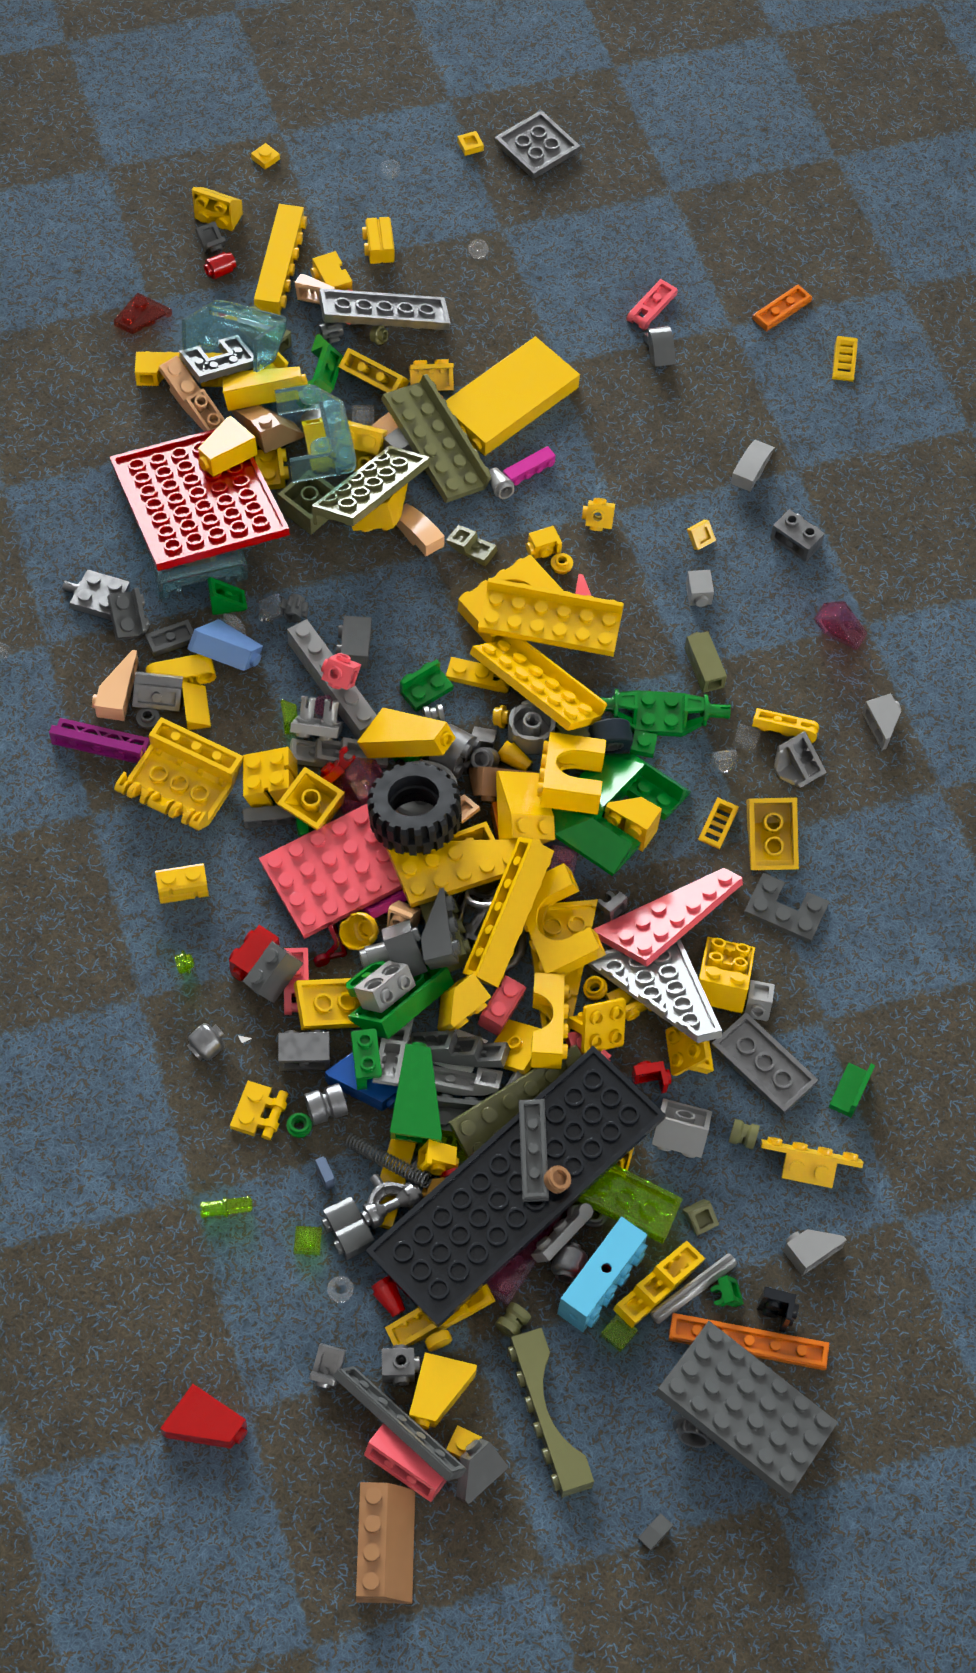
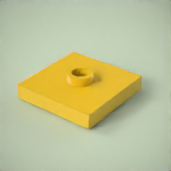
(519, 1040)

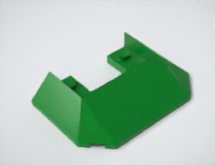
(620, 777)

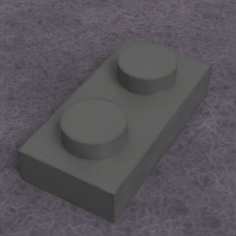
(169, 638)

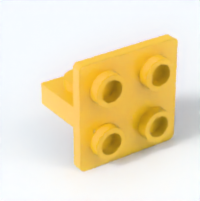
(440, 373)
(600, 1024)
(687, 1054)

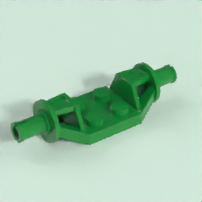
(664, 711)

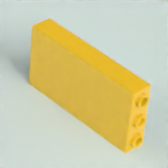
(512, 394)

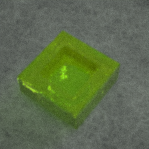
(307, 1240)
(618, 1333)

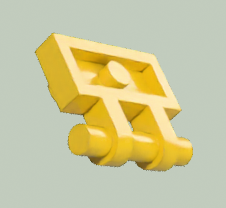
(251, 1109)

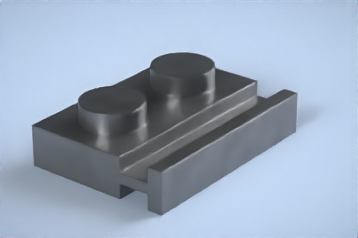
(157, 691)

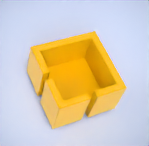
(267, 772)

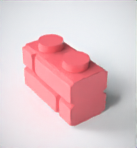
(502, 1005)

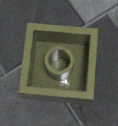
(297, 501)

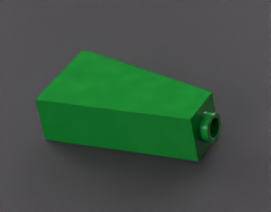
(416, 1101)

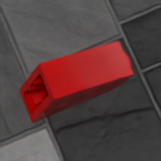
(204, 1421)

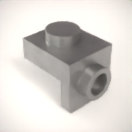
(326, 1364)

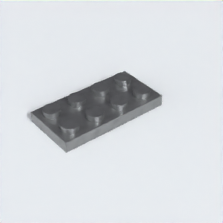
(764, 1063)

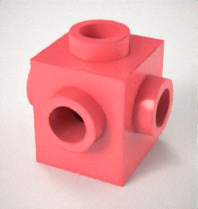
(340, 671)

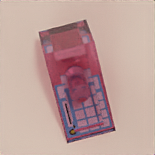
(840, 624)

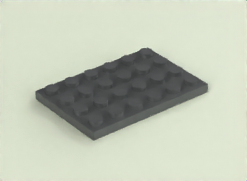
(747, 1409)

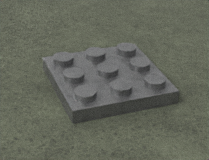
(537, 144)

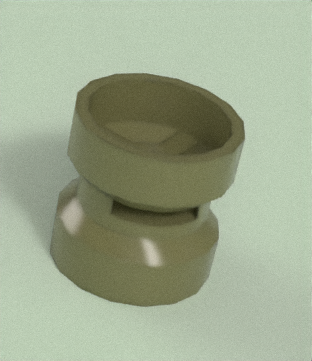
(744, 1134)
(513, 1320)

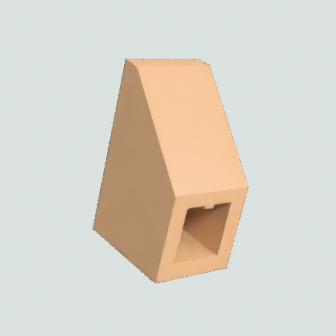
(401, 912)

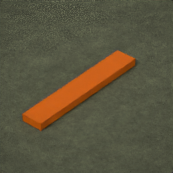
(756, 1341)

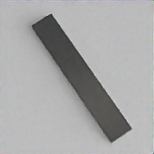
(400, 1423)

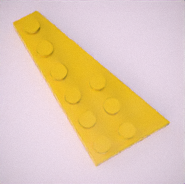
(559, 923)

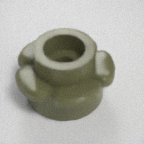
(378, 335)

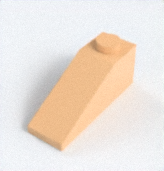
(116, 690)

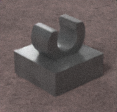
(615, 907)

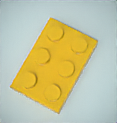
(324, 1004)

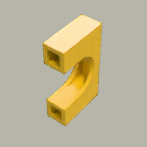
(524, 570)
(562, 790)
(565, 954)

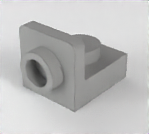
(759, 1000)

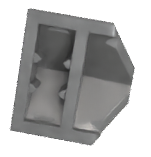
(798, 761)

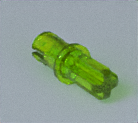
(226, 1207)

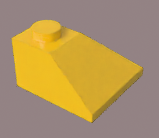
(312, 799)

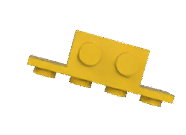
(810, 1165)

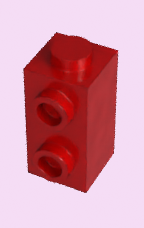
(254, 945)

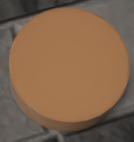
(557, 1179)

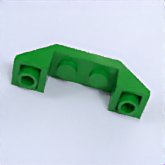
(327, 367)

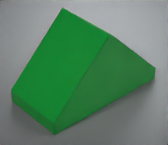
(225, 597)

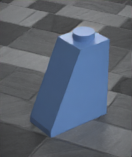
(225, 645)

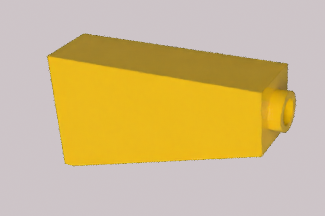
(257, 388)
(405, 735)

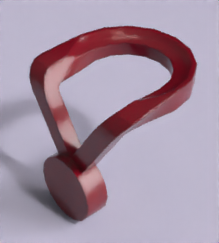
(324, 959)

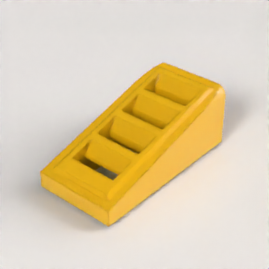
(848, 346)
(725, 807)

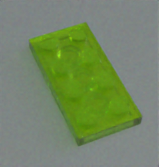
(636, 1200)

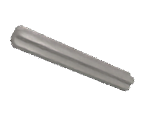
(693, 1288)

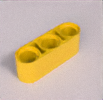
(193, 668)

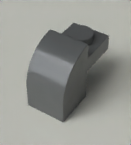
(660, 346)

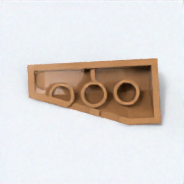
(268, 427)
(484, 781)

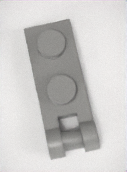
(563, 1231)

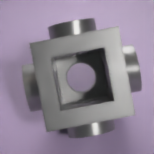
(399, 1365)

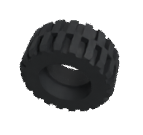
(418, 832)

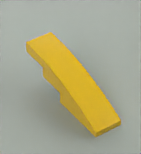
(659, 1284)
(417, 1327)

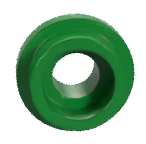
(299, 1118)

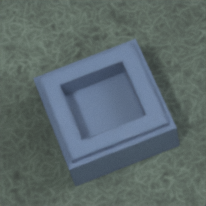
(325, 1173)

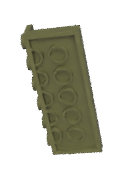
(436, 433)
(369, 486)
(490, 1115)

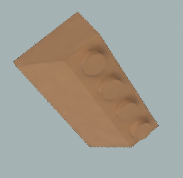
(385, 1544)

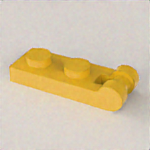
(475, 675)
(785, 724)

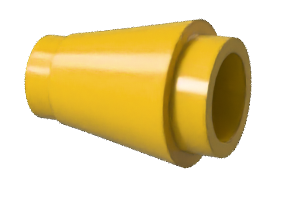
(514, 756)

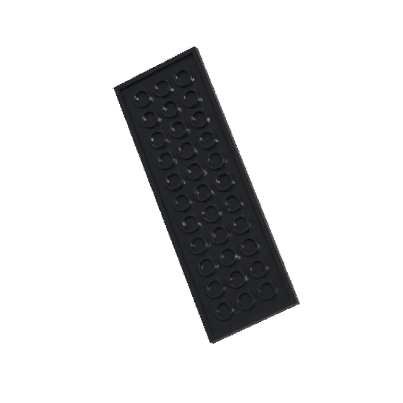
(478, 1214)

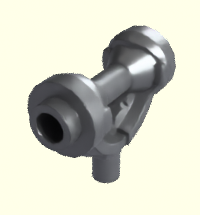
(406, 1196)

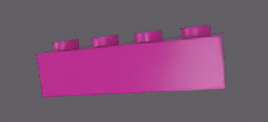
(530, 465)

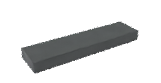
(533, 1150)

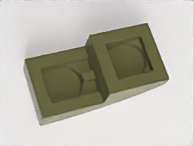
(468, 543)

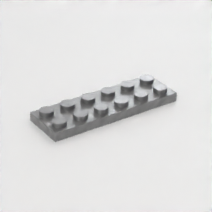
(384, 309)

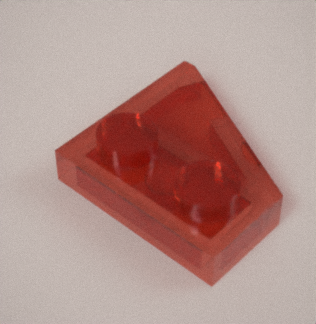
(140, 313)

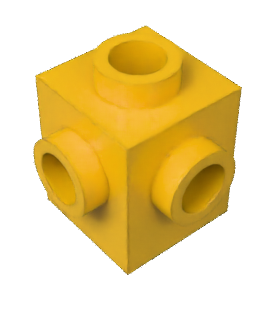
(595, 522)

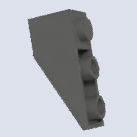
(438, 938)

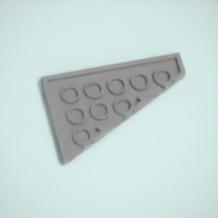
(666, 988)

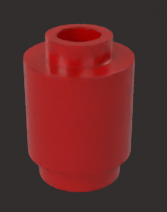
(219, 265)

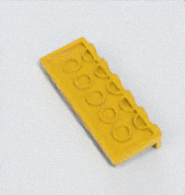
(551, 617)
(541, 682)

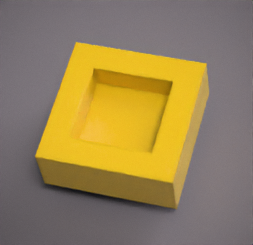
(470, 143)
(265, 156)
(701, 534)
(460, 1440)

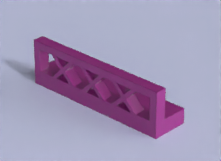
(98, 744)

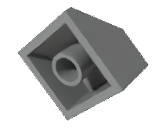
(682, 1129)

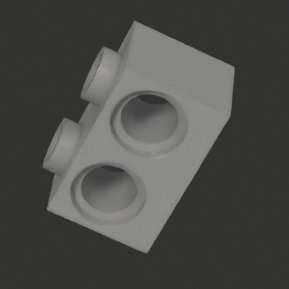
(384, 986)

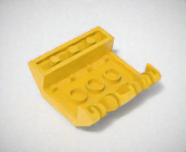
(182, 775)

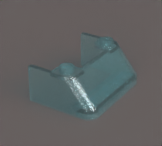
(222, 319)
(329, 454)

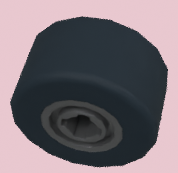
(615, 732)

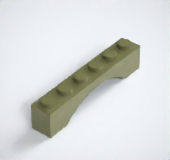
(569, 1465)

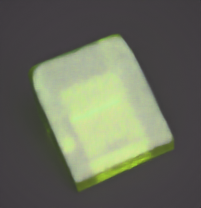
(289, 713)

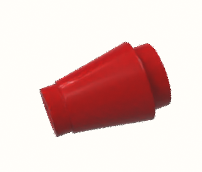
(388, 1295)

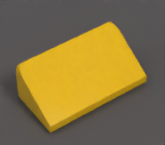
(196, 706)

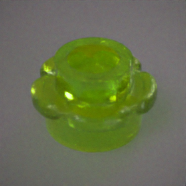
(184, 962)

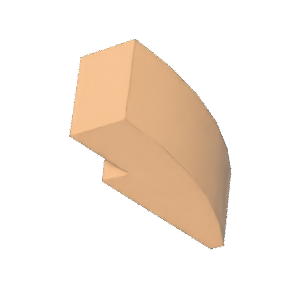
(420, 530)

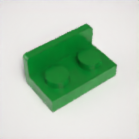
(425, 685)
(365, 1056)

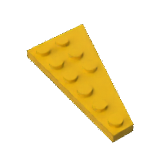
(454, 867)

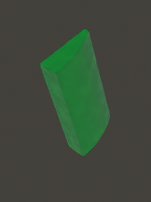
(427, 989)

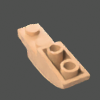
(190, 396)

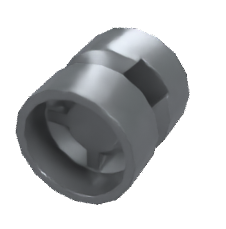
(326, 1104)

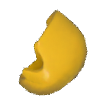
(358, 931)

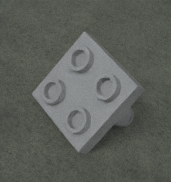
(325, 728)

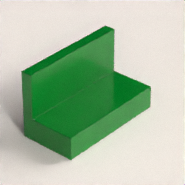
(850, 1089)

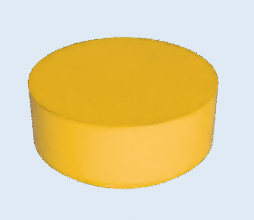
(438, 1340)

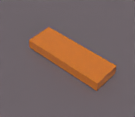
(782, 308)

